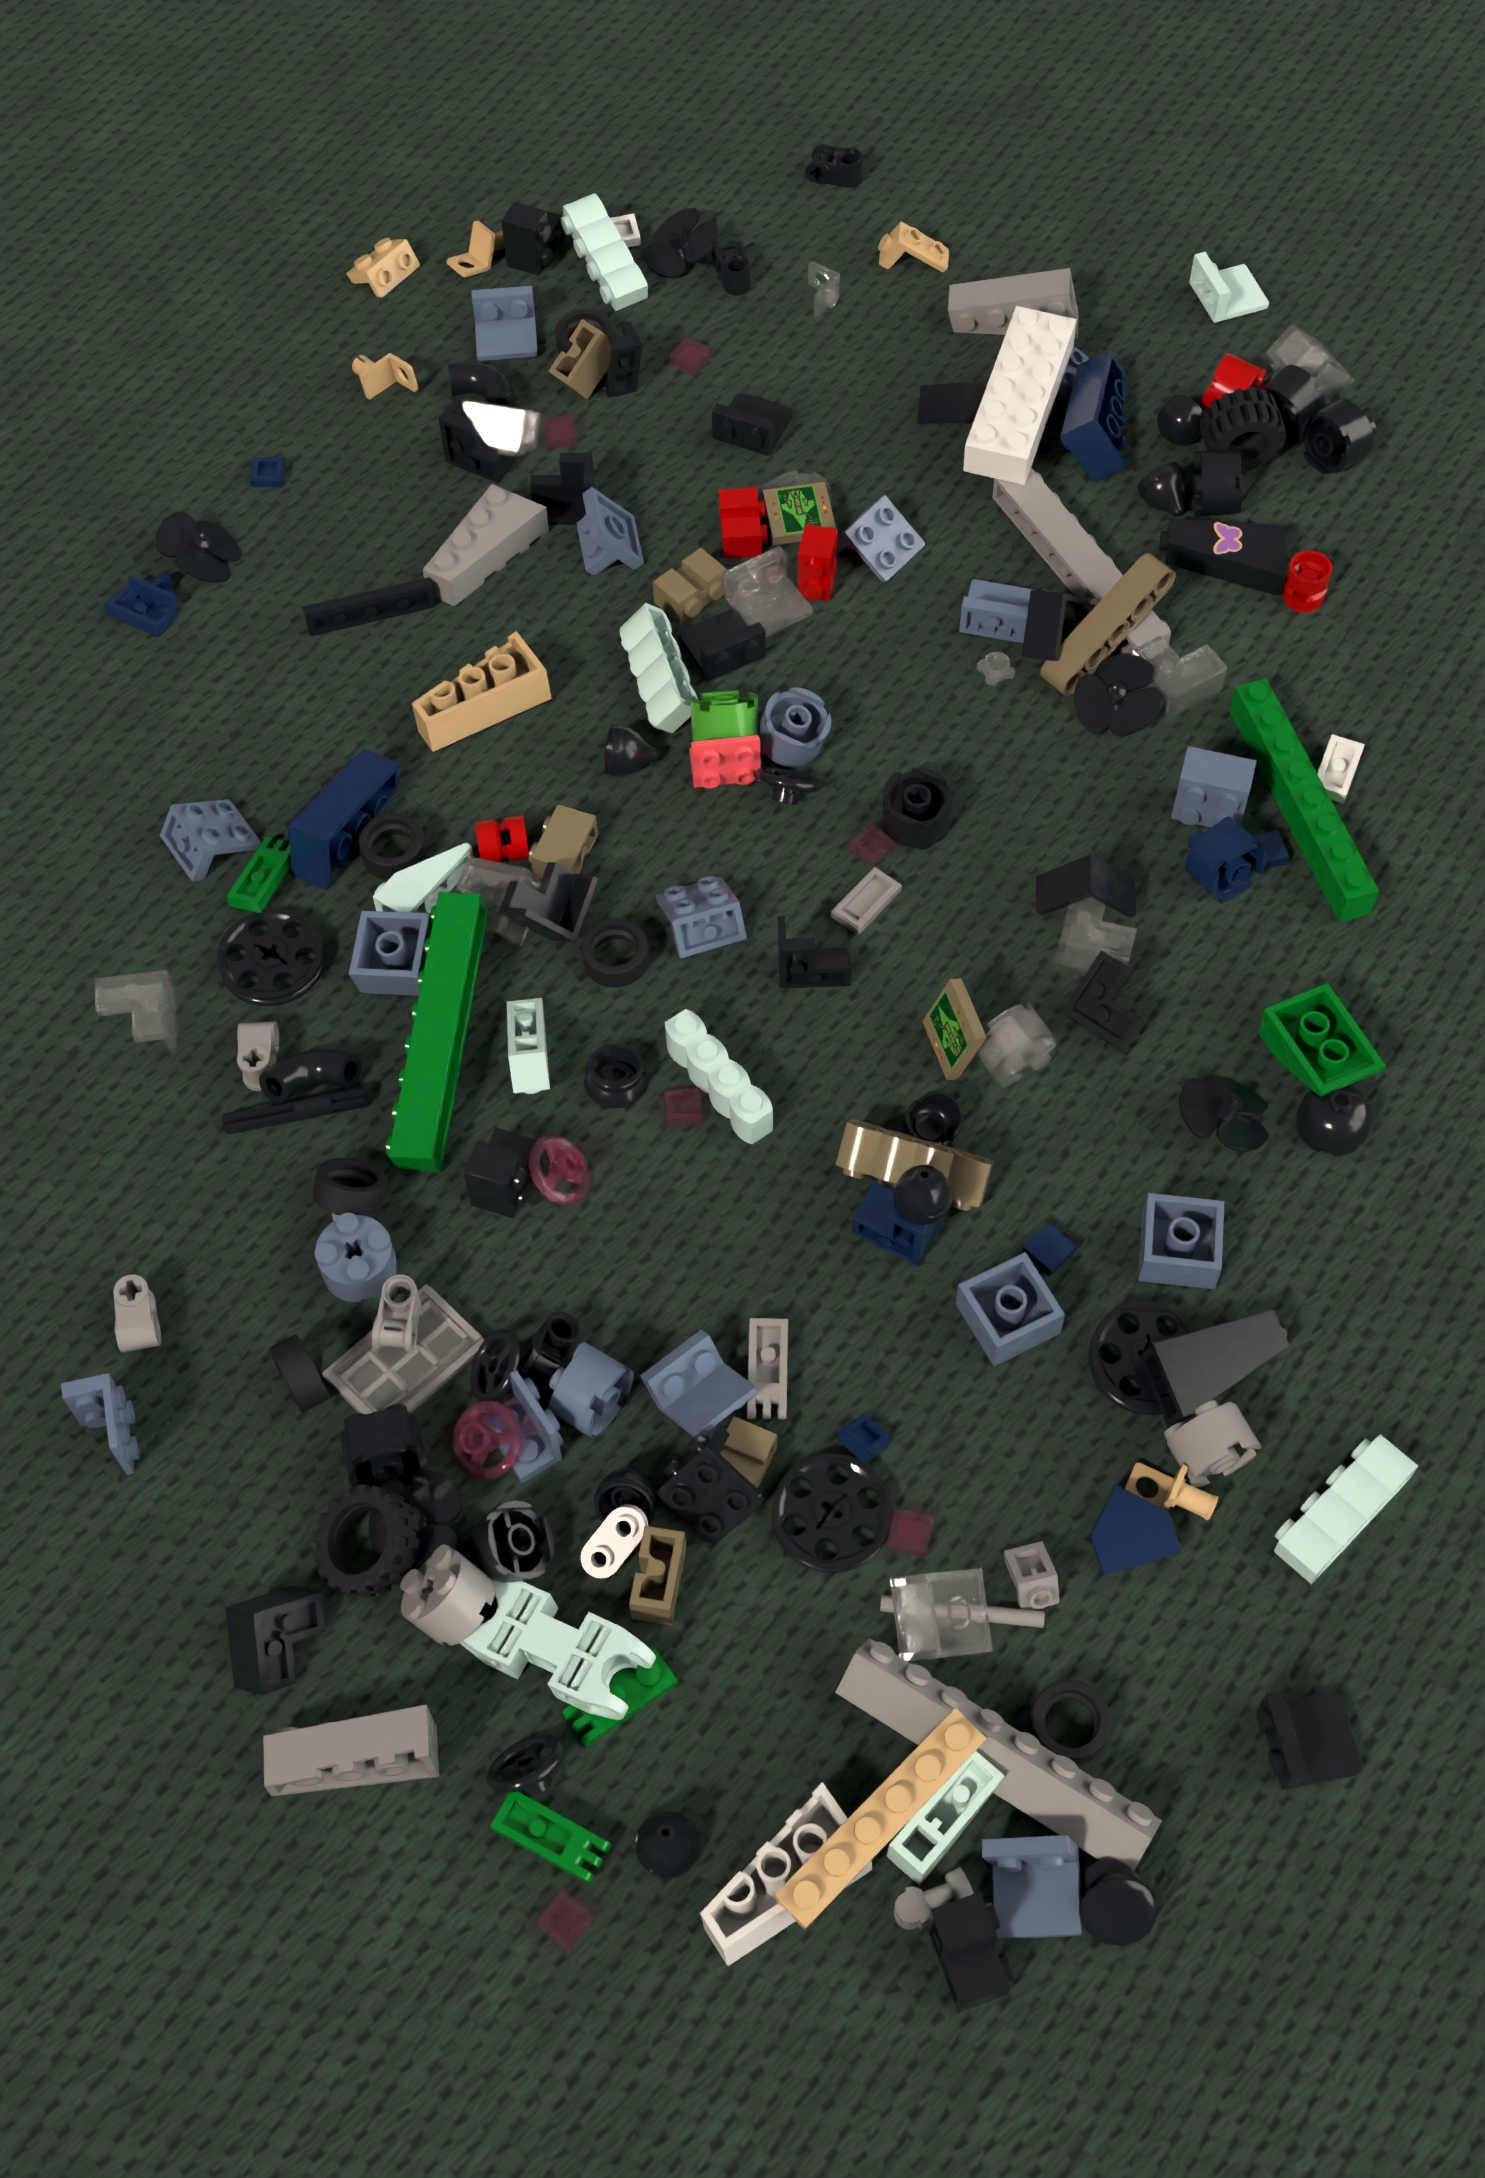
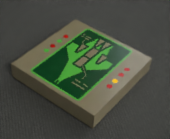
(794, 507)
(954, 1029)

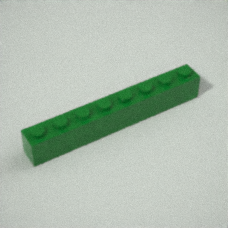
(1303, 801)
(437, 1033)

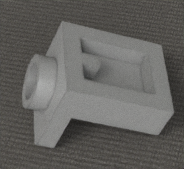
(1033, 1576)

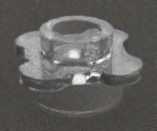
(993, 661)

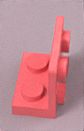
(725, 761)

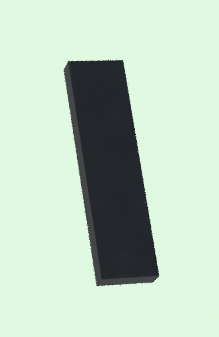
(369, 606)

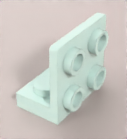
(1226, 291)

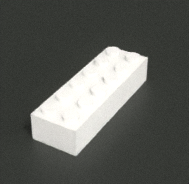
(1019, 395)

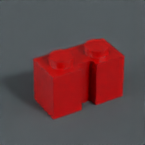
(741, 523)
(817, 562)

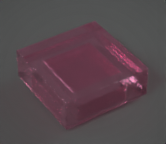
(690, 355)
(560, 431)
(872, 845)
(683, 1107)
(910, 1533)
(565, 1921)

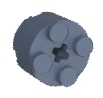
(793, 727)
(355, 1257)
(589, 1390)

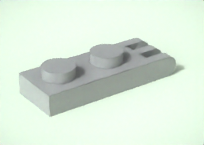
(768, 1365)

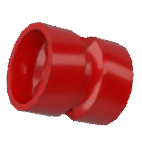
(1307, 581)
(490, 840)

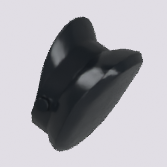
(615, 1076)
(1116, 1903)

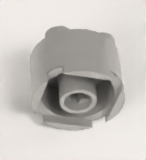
(1212, 1442)
(446, 1596)

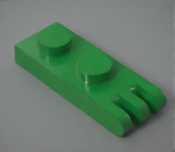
(261, 876)
(635, 1688)
(549, 1835)

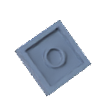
(607, 534)

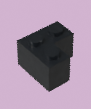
(531, 237)
(500, 1172)
(964, 1945)

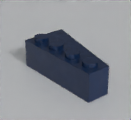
(1096, 416)
(338, 814)

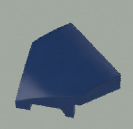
(145, 604)
(1131, 1532)

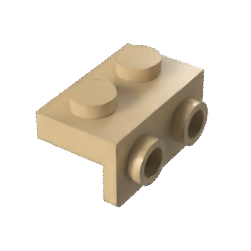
(385, 266)

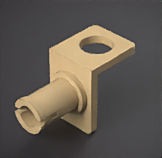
(481, 249)
(383, 373)
(1173, 1491)

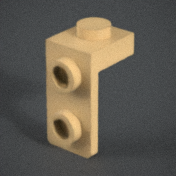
(912, 241)

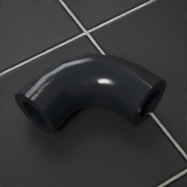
(481, 380)
(309, 1070)

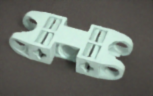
(579, 1659)

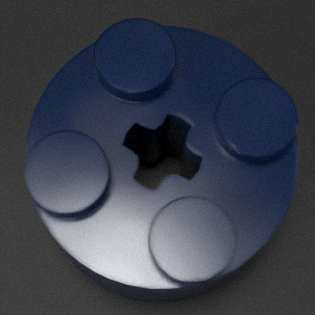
(1225, 859)

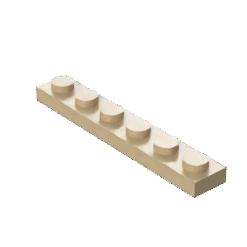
(879, 1818)

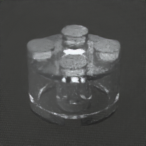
(1015, 1043)

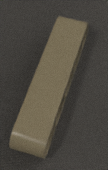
(1109, 623)

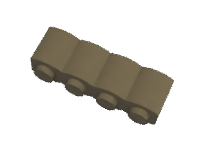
(889, 1153)

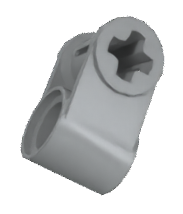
(256, 1050)
(136, 1319)
(397, 1322)

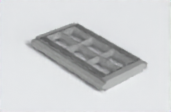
(390, 1376)

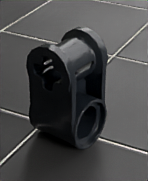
(838, 164)
(732, 268)
(551, 1346)

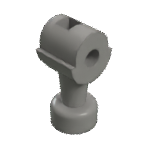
(914, 1905)

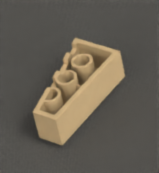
(482, 694)

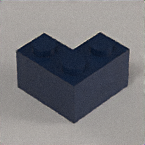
(883, 1226)

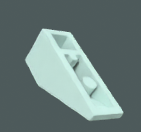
(418, 886)
(527, 1046)
(944, 1818)

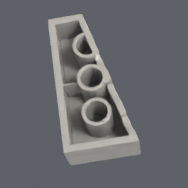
(990, 303)
(484, 542)
(352, 1752)

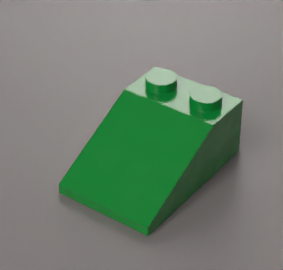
(1319, 1041)

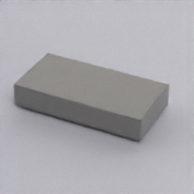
(866, 900)

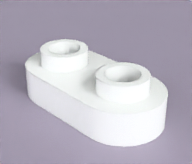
(613, 1542)

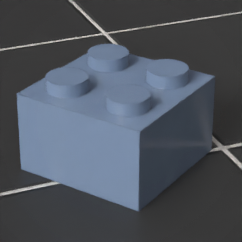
(1212, 787)
(389, 952)
(1181, 1241)
(1009, 1309)

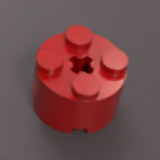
(1232, 375)

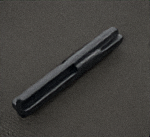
(295, 1110)

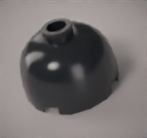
(1334, 1121)
(512, 1543)

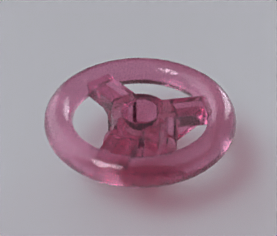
(564, 1166)
(469, 1435)

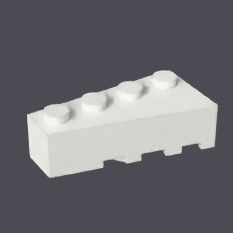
(745, 1909)

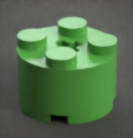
(724, 715)

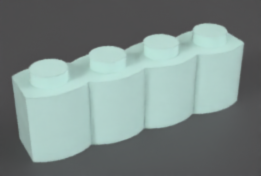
(604, 252)
(658, 668)
(719, 1076)
(1344, 1508)

